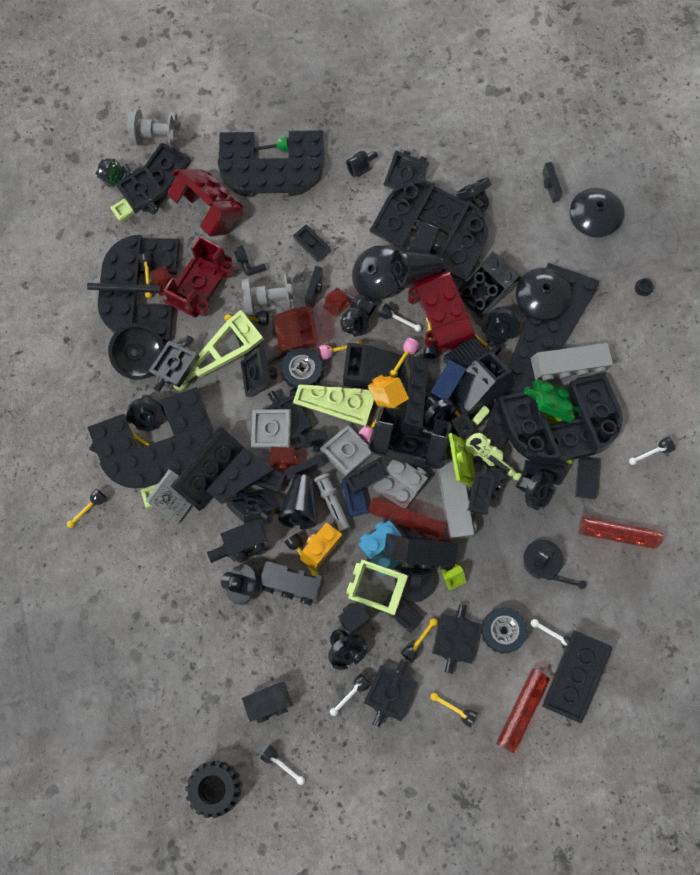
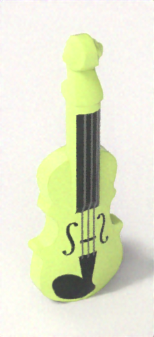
(480, 446)

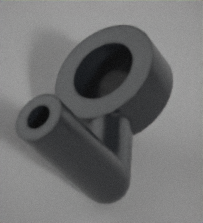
(241, 256)

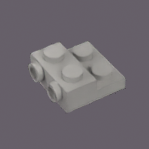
(401, 484)

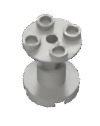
(147, 128)
(260, 295)

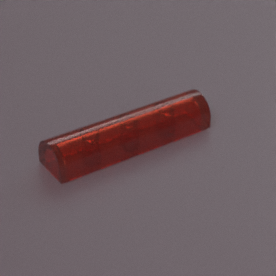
(407, 518)
(620, 532)
(523, 710)

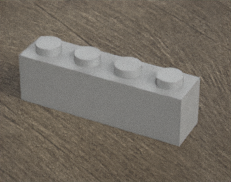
(571, 361)
(455, 504)

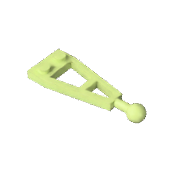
(245, 331)

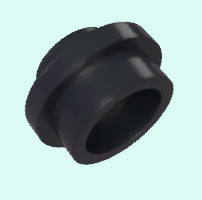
(644, 287)

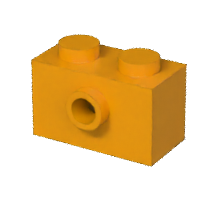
(388, 391)
(320, 546)

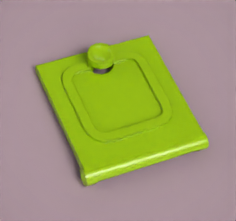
(462, 461)

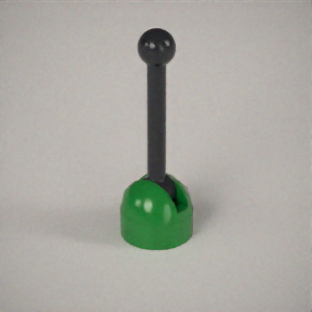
(282, 145)

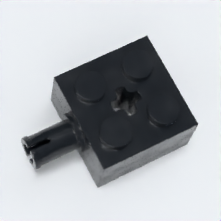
(241, 543)

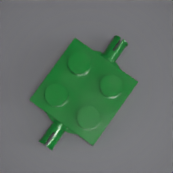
(552, 400)

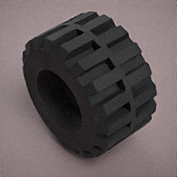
(195, 789)

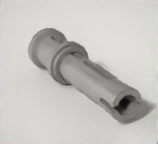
(328, 493)

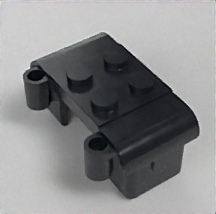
(414, 450)

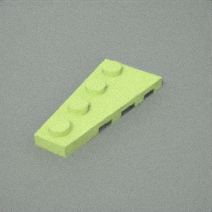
(344, 403)

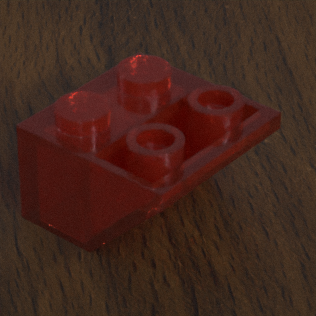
(295, 329)

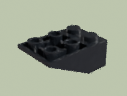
(489, 284)
(366, 363)
(482, 383)

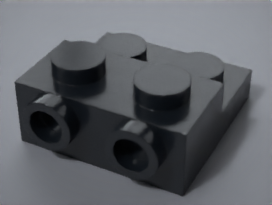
(405, 169)

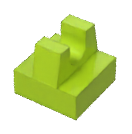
(453, 577)

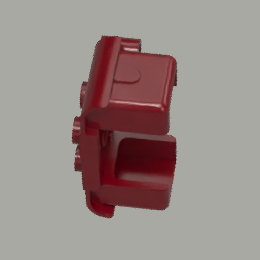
(200, 183)
(199, 278)
(443, 310)

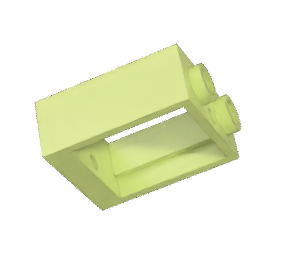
(353, 587)

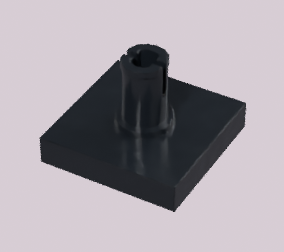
(256, 372)

